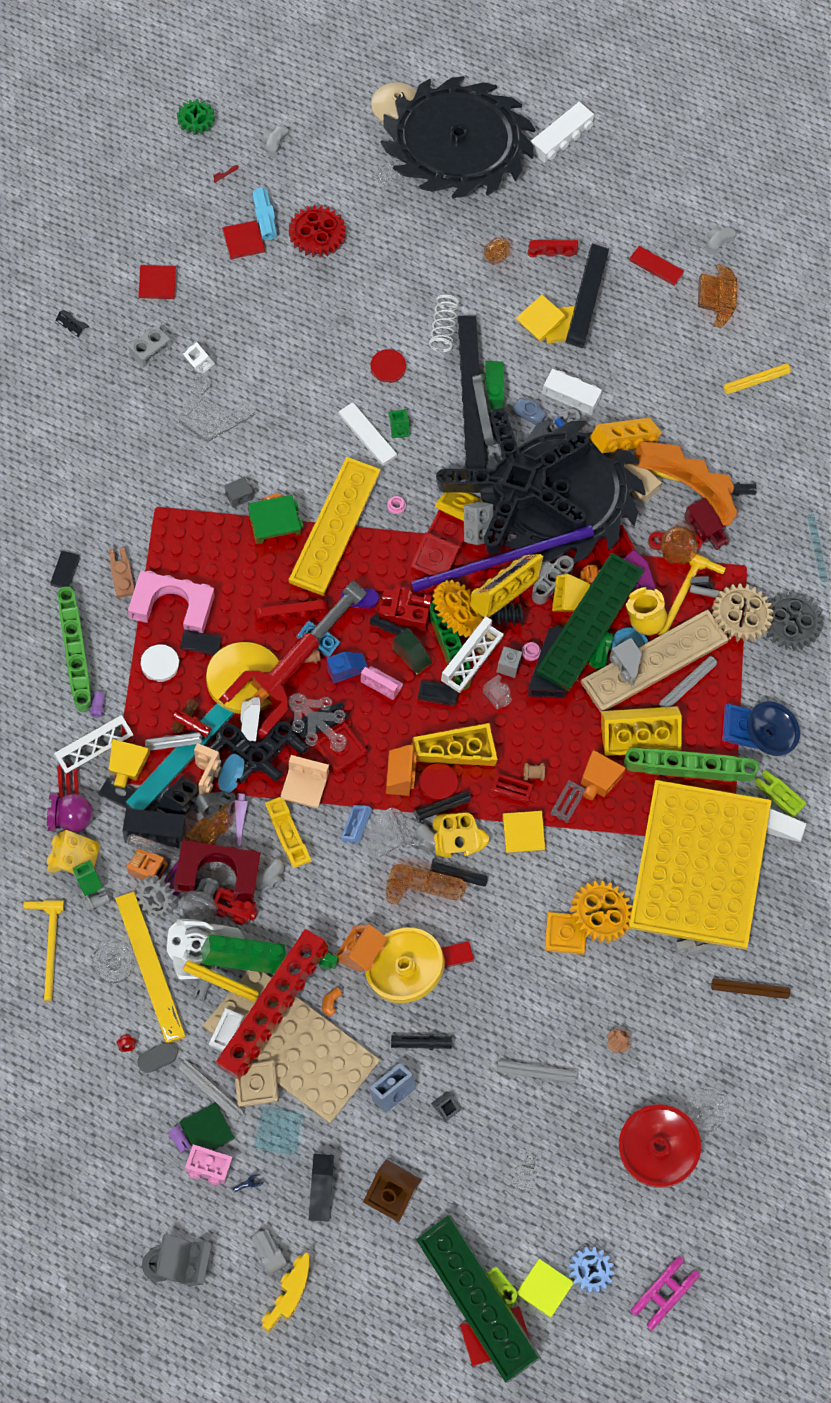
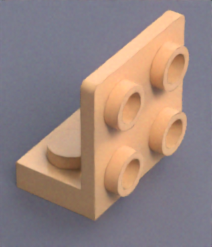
(207, 760)
(305, 781)

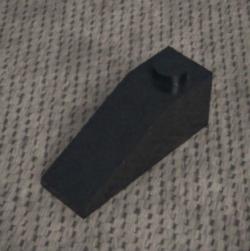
(321, 1187)

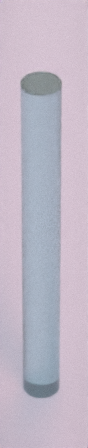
(817, 548)

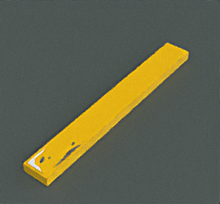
(150, 968)

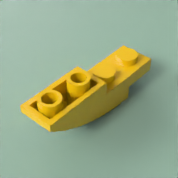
(293, 1285)

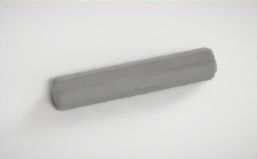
(173, 741)

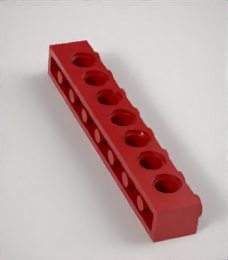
(272, 993)

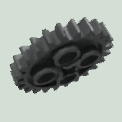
(805, 613)

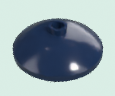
(779, 723)

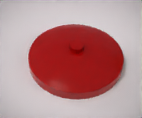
(659, 1146)

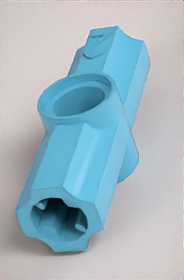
(264, 214)

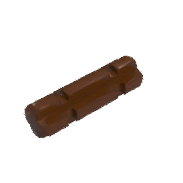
(191, 705)

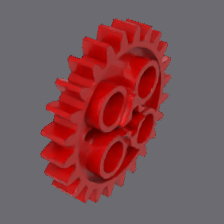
(317, 231)

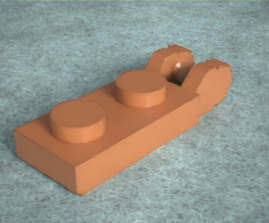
(121, 574)

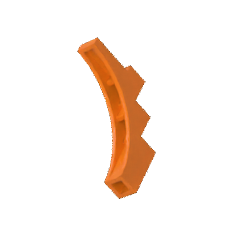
(692, 472)

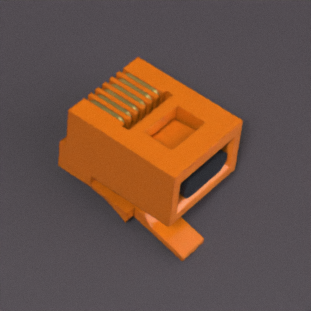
(146, 864)

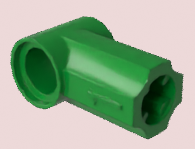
(599, 657)

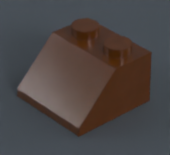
(392, 1190)

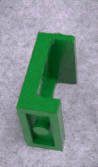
(274, 518)

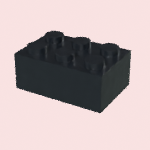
(155, 826)

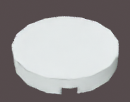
(160, 663)

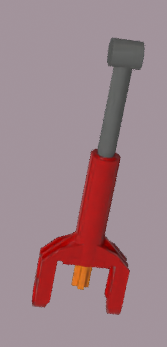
(271, 684)

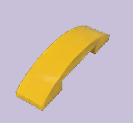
(287, 832)

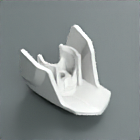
(189, 931)

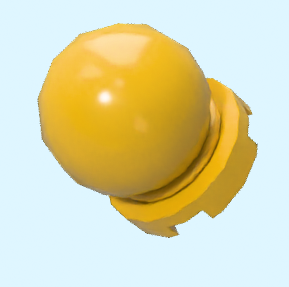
(647, 611)

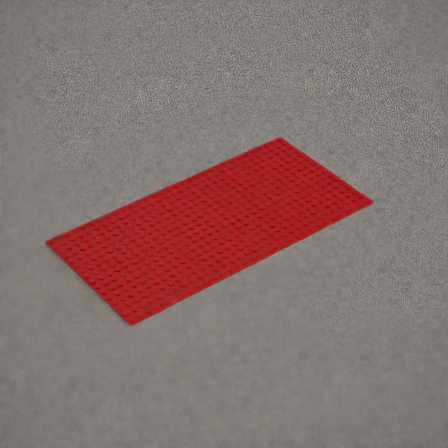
(529, 730)

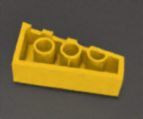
(458, 746)

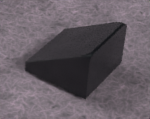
(446, 1106)

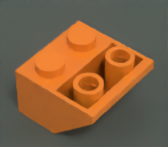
(401, 770)

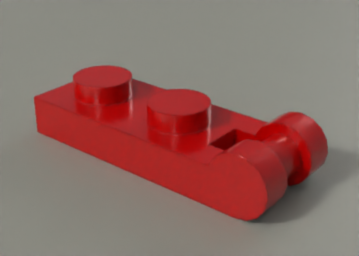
(552, 247)

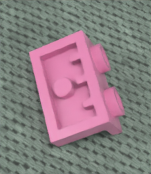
(381, 682)
(208, 1165)

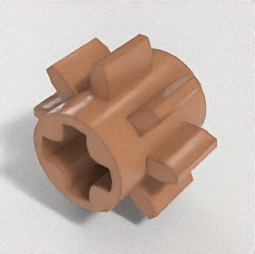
(618, 1040)

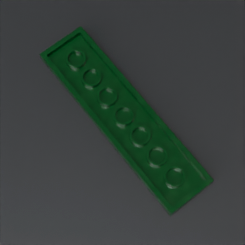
(478, 1299)

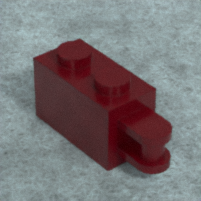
(706, 523)

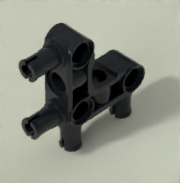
(267, 749)

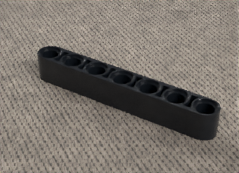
(587, 295)

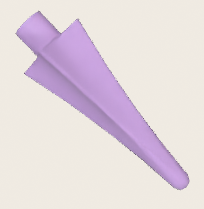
(240, 809)

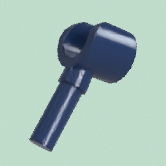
(250, 1182)

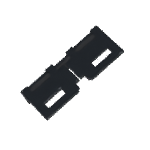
(71, 326)

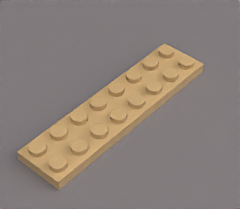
(657, 661)

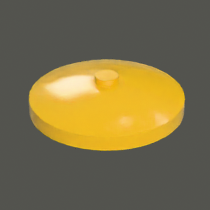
(230, 664)
(406, 966)

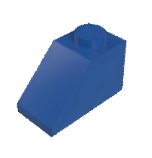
(345, 665)

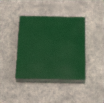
(207, 1128)

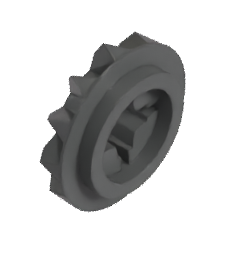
(150, 1270)

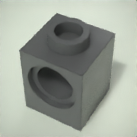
(239, 492)

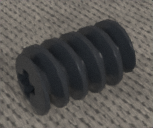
(509, 614)

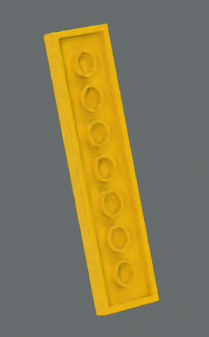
(334, 526)

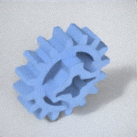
(584, 1265)

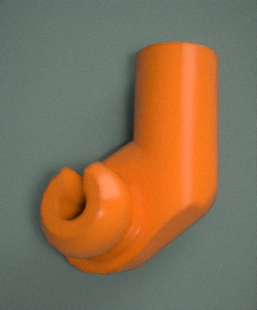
(328, 1001)

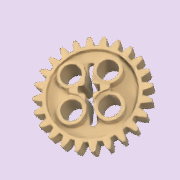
(725, 608)

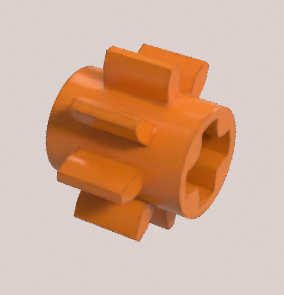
(589, 573)

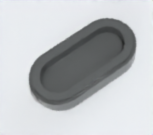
(157, 1058)

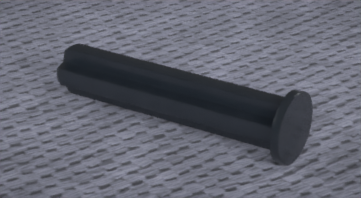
(441, 806)
(465, 875)

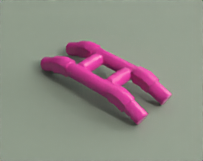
(665, 1305)

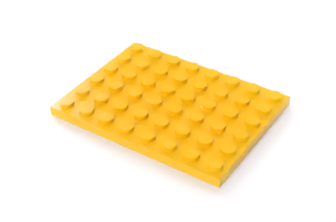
(700, 865)

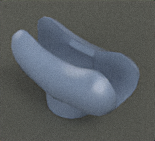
(529, 411)

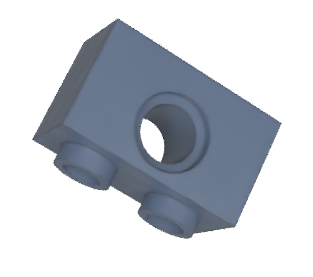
(392, 1088)

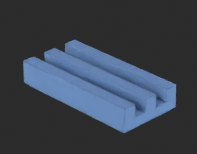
(358, 825)

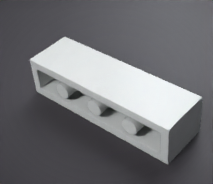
(562, 131)

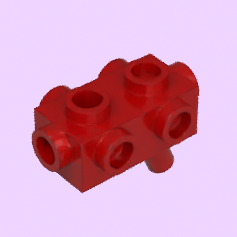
(240, 911)

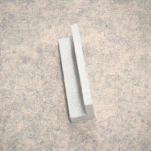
(466, 650)
(94, 735)

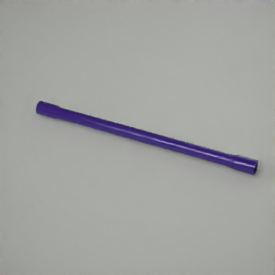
(577, 534)

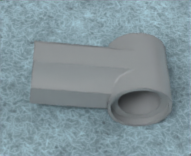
(270, 1255)

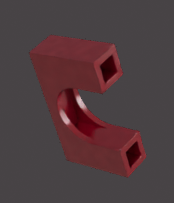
(195, 855)

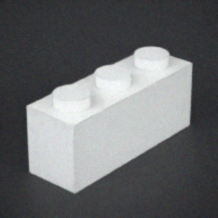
(572, 391)

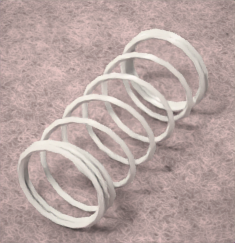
(446, 335)

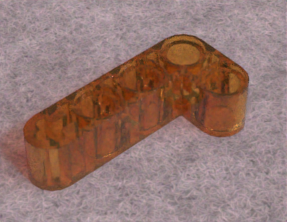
(426, 886)

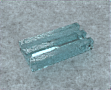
(566, 818)

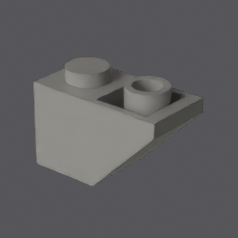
(627, 659)

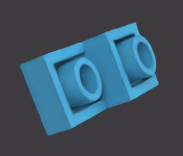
(327, 642)

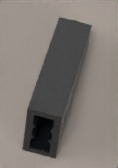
(538, 685)

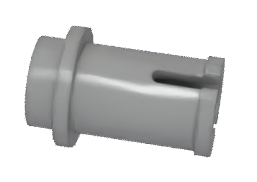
(96, 901)
(201, 989)

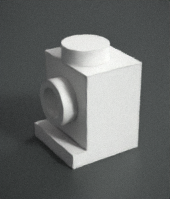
(198, 358)

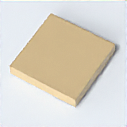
(258, 1085)

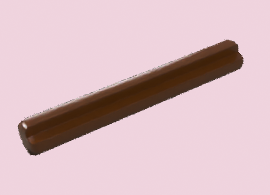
(750, 988)

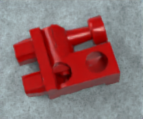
(402, 610)

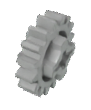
(156, 896)

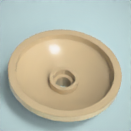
(384, 99)

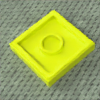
(544, 1288)

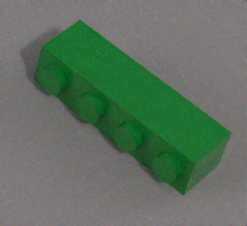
(242, 954)

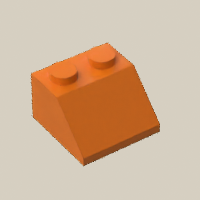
(361, 948)

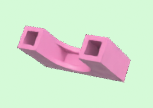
(152, 586)

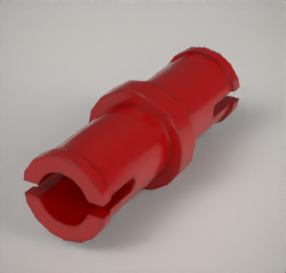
(192, 723)

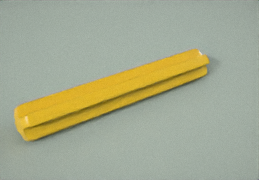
(757, 378)
(220, 980)

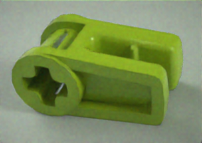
(503, 1285)

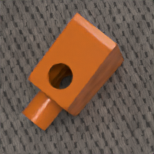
(600, 775)

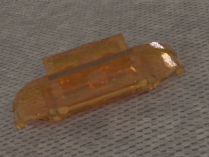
(718, 294)

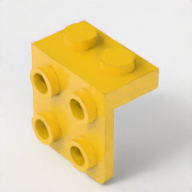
(70, 851)

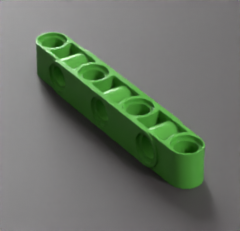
(74, 649)
(691, 764)

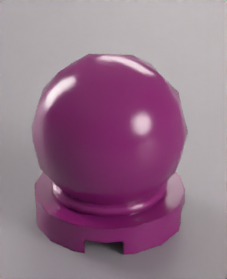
(70, 812)

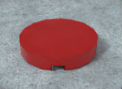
(388, 366)
(438, 782)

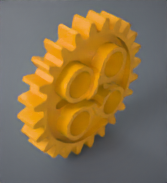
(455, 608)
(606, 928)

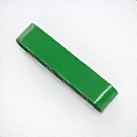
(445, 637)

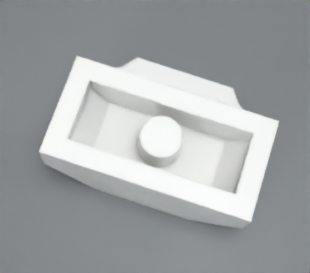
(250, 718)

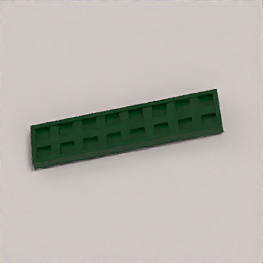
(590, 622)

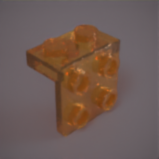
(210, 829)

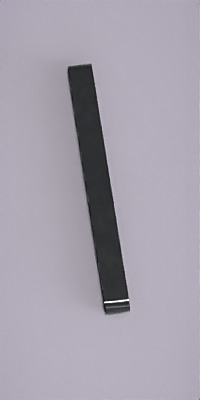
(469, 367)

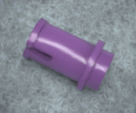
(96, 709)
(179, 1139)

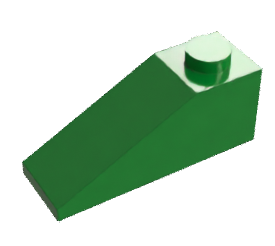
(495, 383)

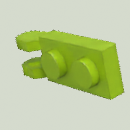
(781, 794)

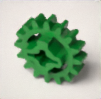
(204, 118)

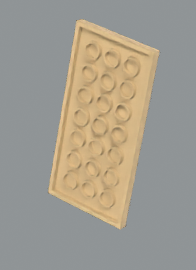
(309, 1052)

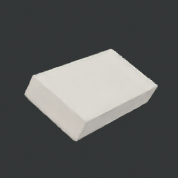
(225, 1029)

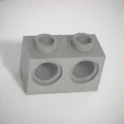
(151, 349)
(476, 521)

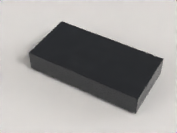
(65, 569)
(200, 642)
(437, 693)

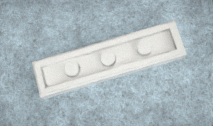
(367, 434)

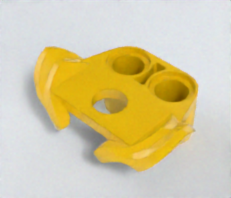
(473, 838)

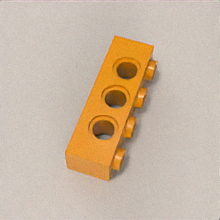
(624, 434)

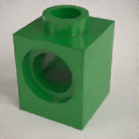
(87, 878)

